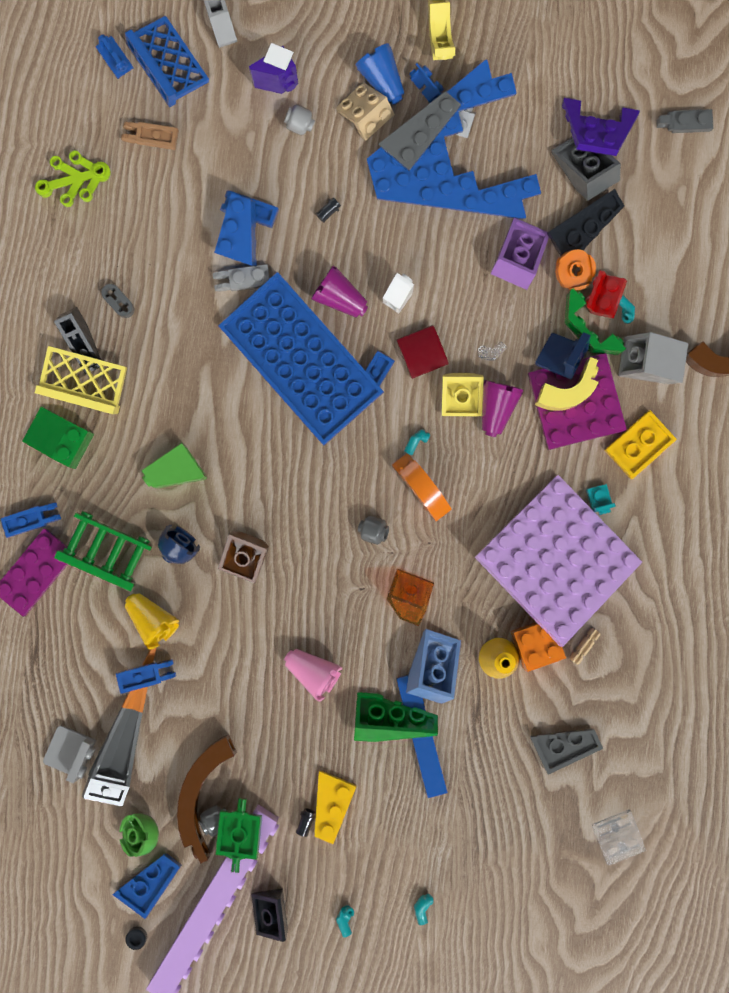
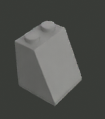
(653, 358)

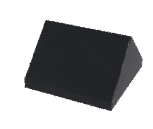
(270, 914)

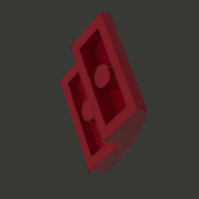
(422, 351)

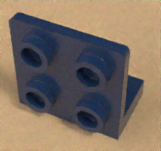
(563, 354)

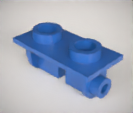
(113, 56)
(422, 77)

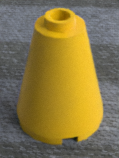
(150, 620)
(494, 653)

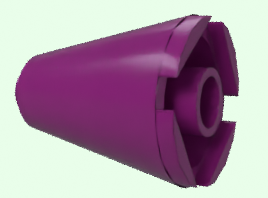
(340, 294)
(498, 406)

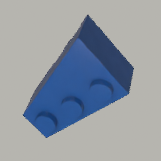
(238, 231)

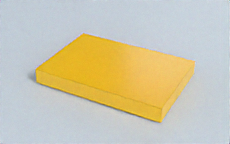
(640, 444)

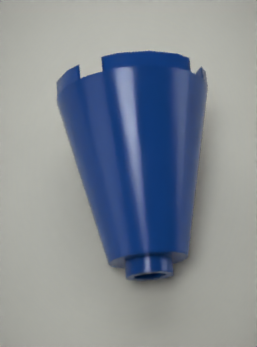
(382, 73)

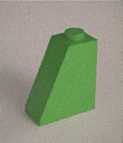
(173, 469)

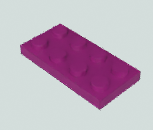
(32, 573)

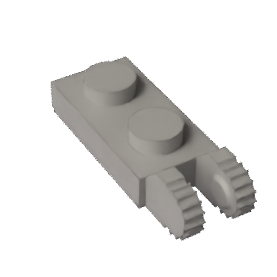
(242, 278)

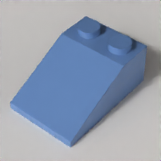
(434, 667)

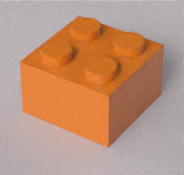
(536, 647)

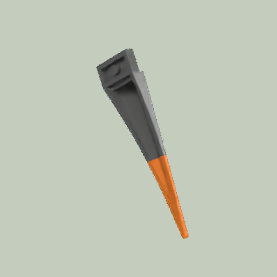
(113, 766)

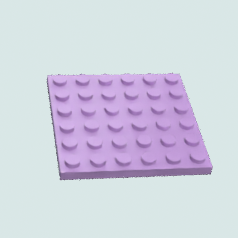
(558, 560)

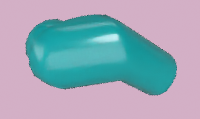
(628, 310)
(414, 441)
(343, 918)

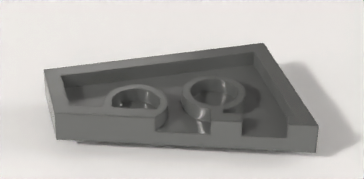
(565, 748)

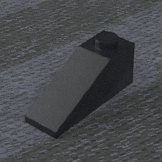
(77, 336)

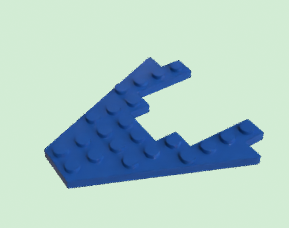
(432, 178)

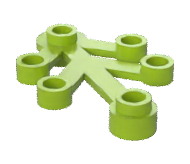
(75, 179)

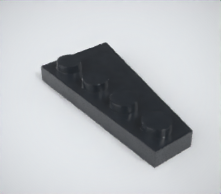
(586, 224)

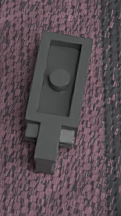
(687, 121)

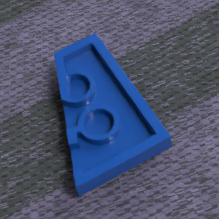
(149, 885)

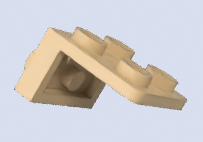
(366, 109)

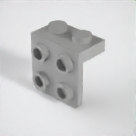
(69, 753)

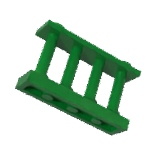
(106, 571)

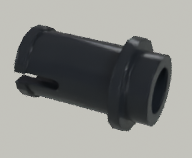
(328, 209)
(306, 820)

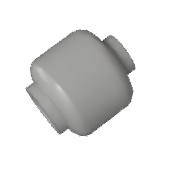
(299, 120)

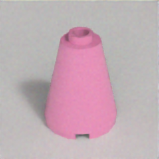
(313, 672)

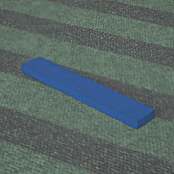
(424, 747)

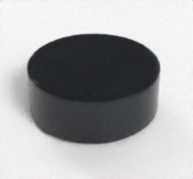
(136, 938)

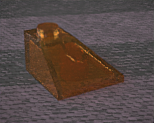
(409, 596)

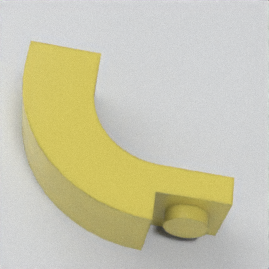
(440, 30)
(563, 399)

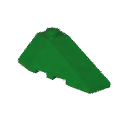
(386, 720)

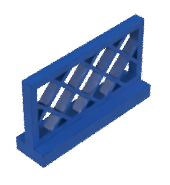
(151, 66)

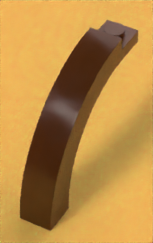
(188, 798)

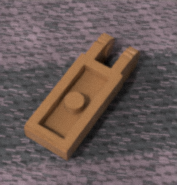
(151, 135)

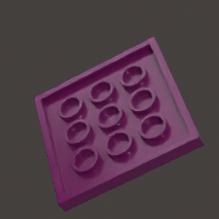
(590, 419)

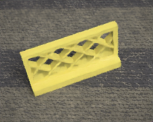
(76, 397)

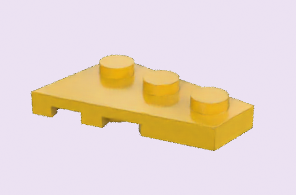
(332, 804)

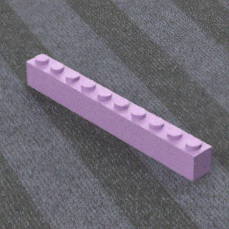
(207, 914)

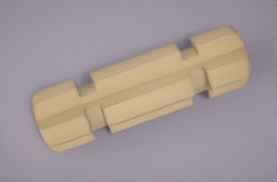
(584, 646)

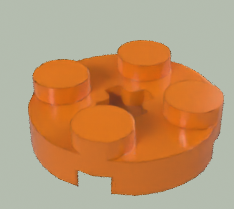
(565, 265)

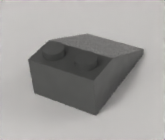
(587, 170)

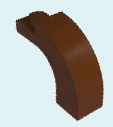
(706, 362)

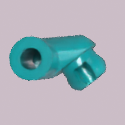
(421, 907)

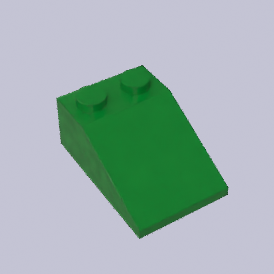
(58, 438)

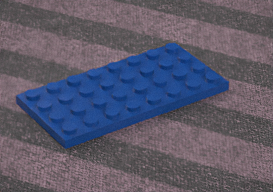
(301, 358)

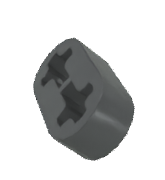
(115, 303)

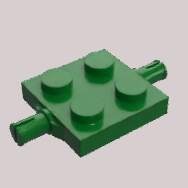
(239, 835)

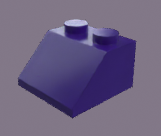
(273, 78)

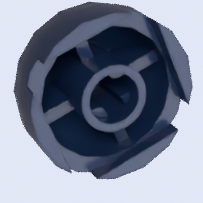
(177, 545)

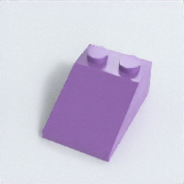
(520, 254)

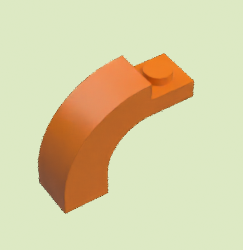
(422, 486)

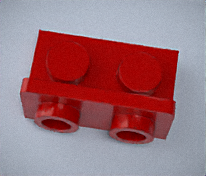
(605, 295)

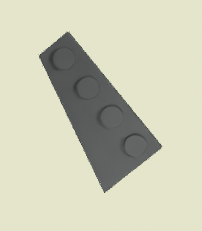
(418, 133)

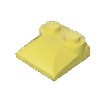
(462, 394)

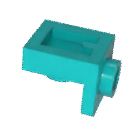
(600, 499)

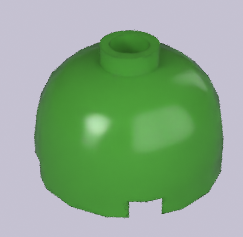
(139, 834)

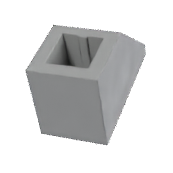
(220, 22)

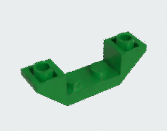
(574, 302)

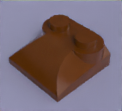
(243, 556)

